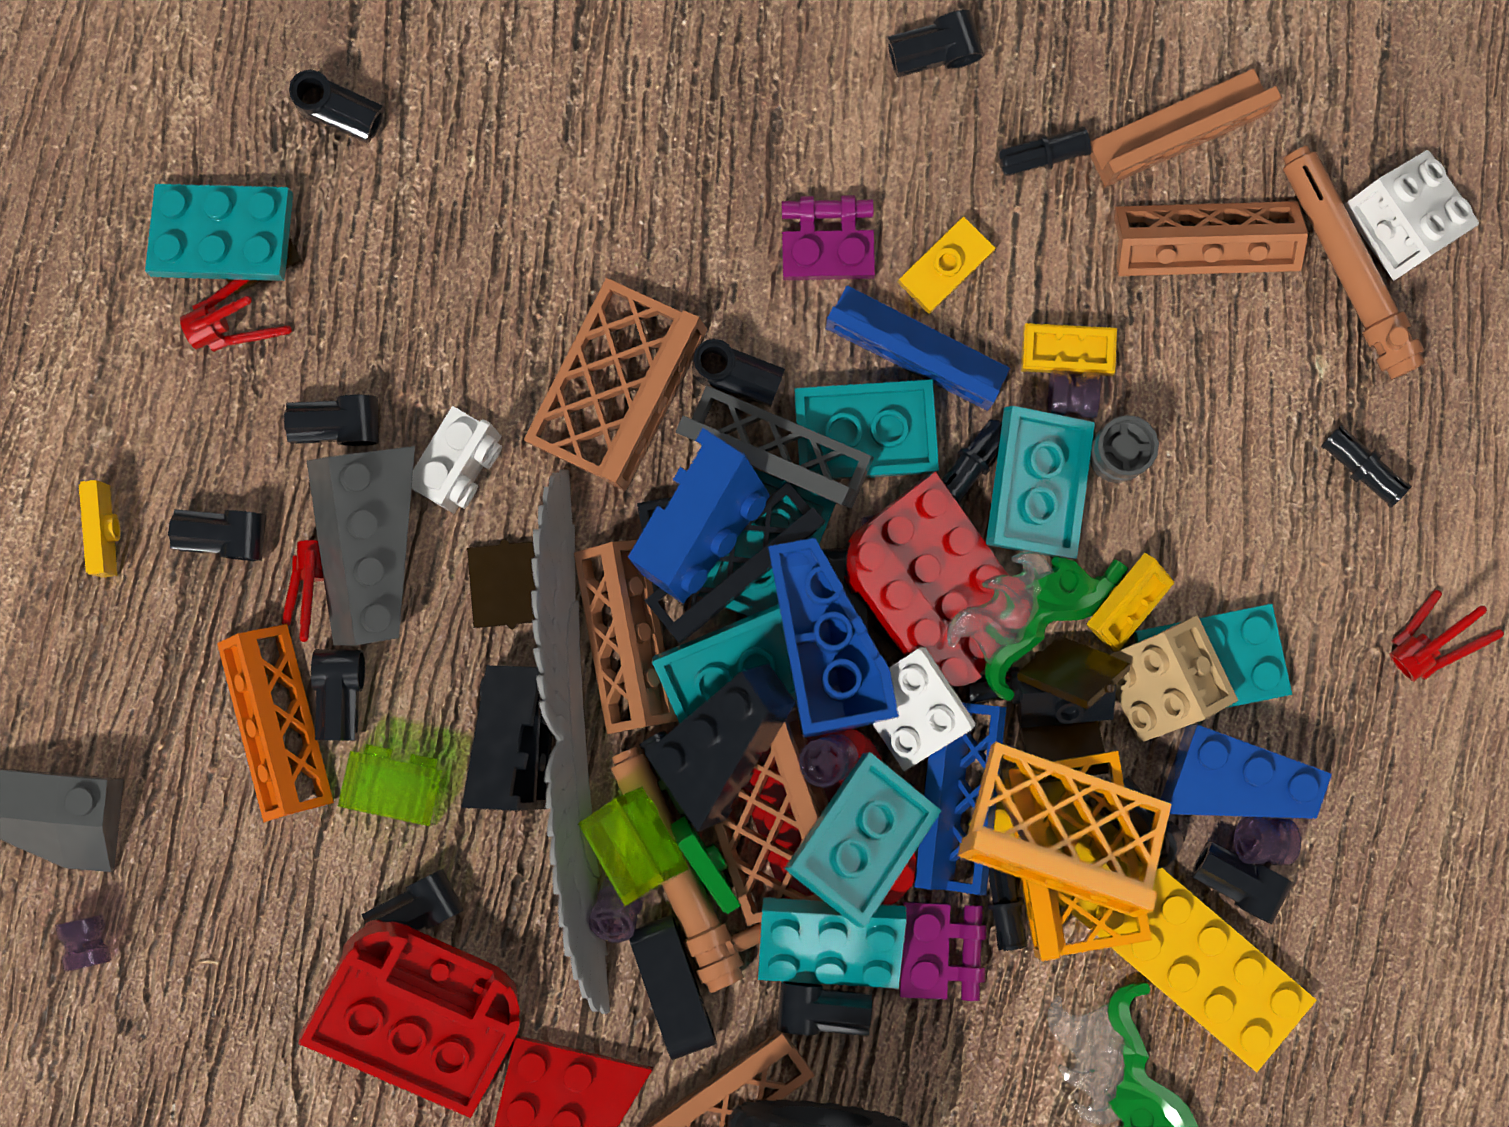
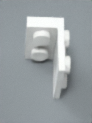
(1410, 214)
(455, 459)
(927, 711)

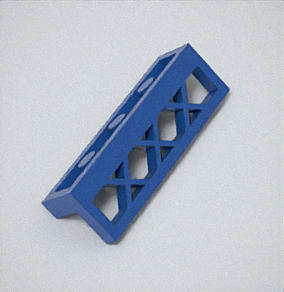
(917, 348)
(945, 789)

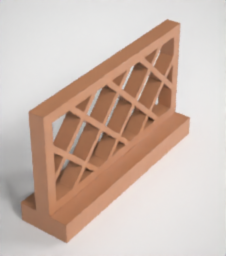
(651, 400)
(807, 806)

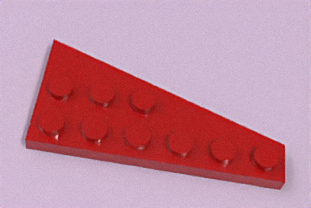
(566, 1087)

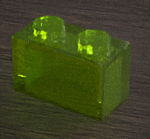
(393, 786)
(633, 845)

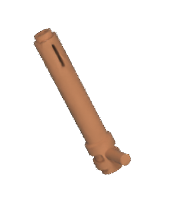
(1382, 321)
(705, 936)

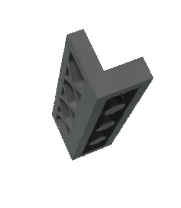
(780, 467)

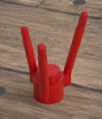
(209, 322)
(305, 567)
(1417, 655)

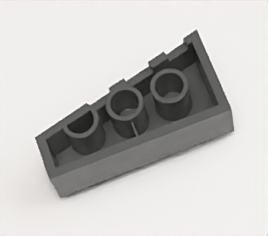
(362, 539)

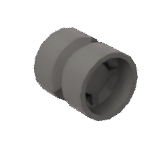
(1124, 449)

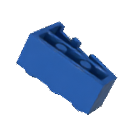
(701, 520)
(1236, 778)

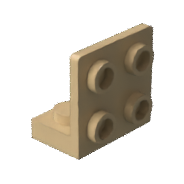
(1172, 681)

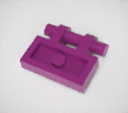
(828, 253)
(926, 951)

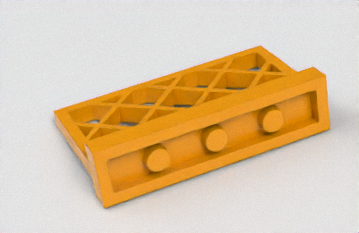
(1067, 871)
(1042, 901)

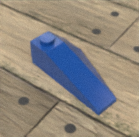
(831, 657)

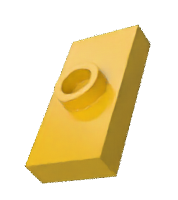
(946, 265)
(1068, 349)
(99, 528)
(1130, 602)

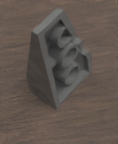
(62, 817)

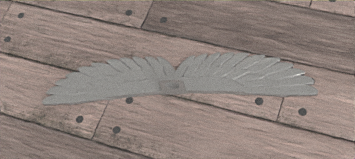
(562, 708)

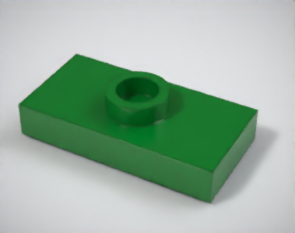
(707, 864)

